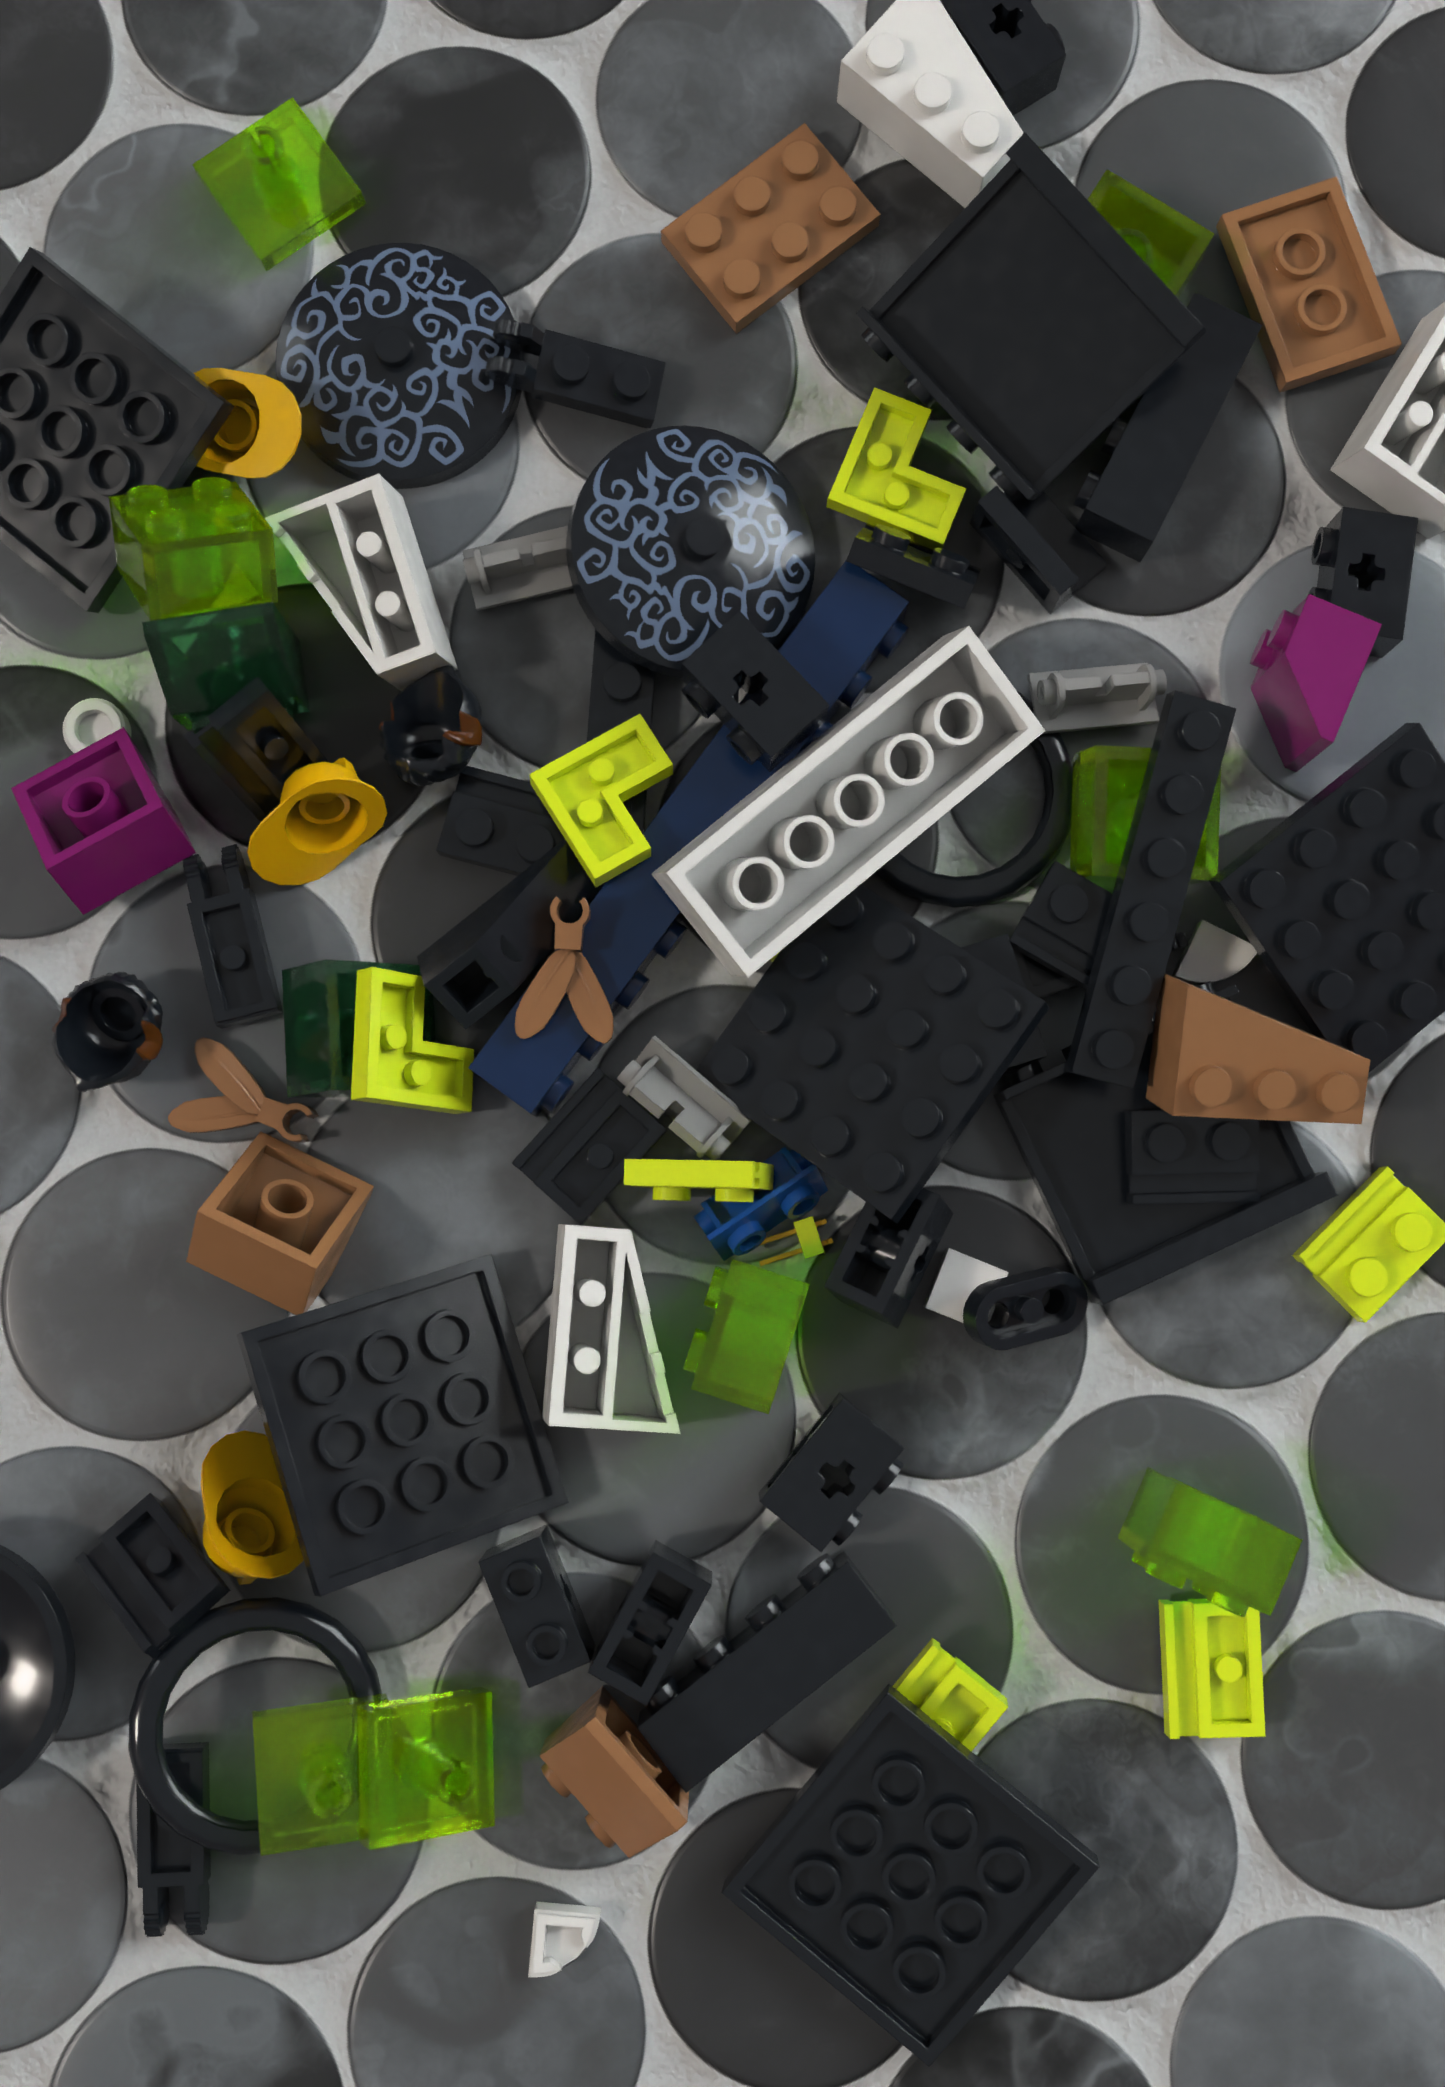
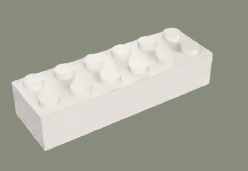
(849, 802)

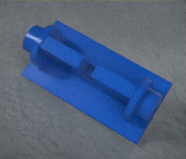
(743, 1225)

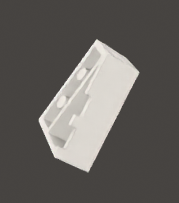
(929, 98)
(1400, 440)
(372, 576)
(602, 1338)

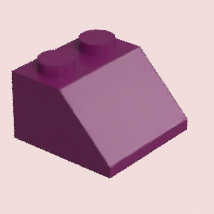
(1310, 675)
(102, 821)

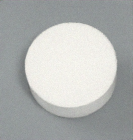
(92, 721)

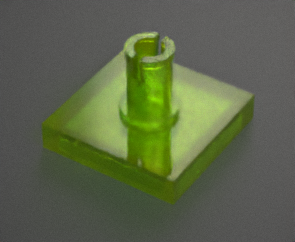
(279, 184)
(425, 1767)
(308, 1774)

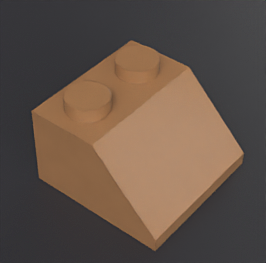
(278, 1223)
(614, 1776)

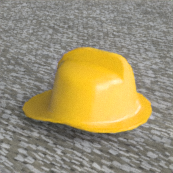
(259, 431)
(316, 825)
(246, 1510)

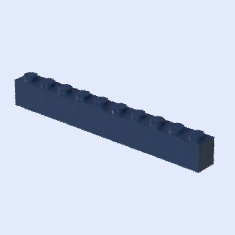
(632, 912)

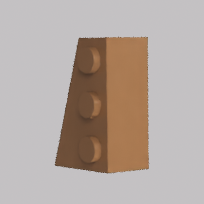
(1244, 1065)

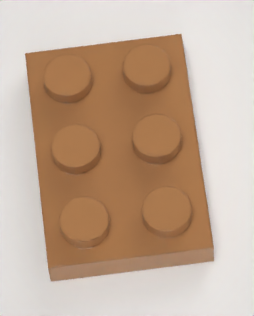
(770, 228)
(1308, 284)

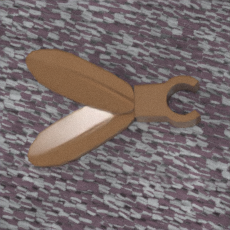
(566, 973)
(243, 1099)

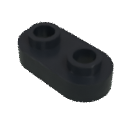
(1020, 1311)

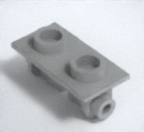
(518, 568)
(1096, 697)
(673, 1087)

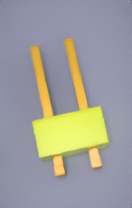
(808, 1238)

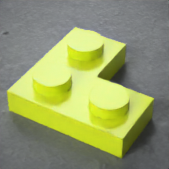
(880, 483)
(588, 791)
(389, 1050)

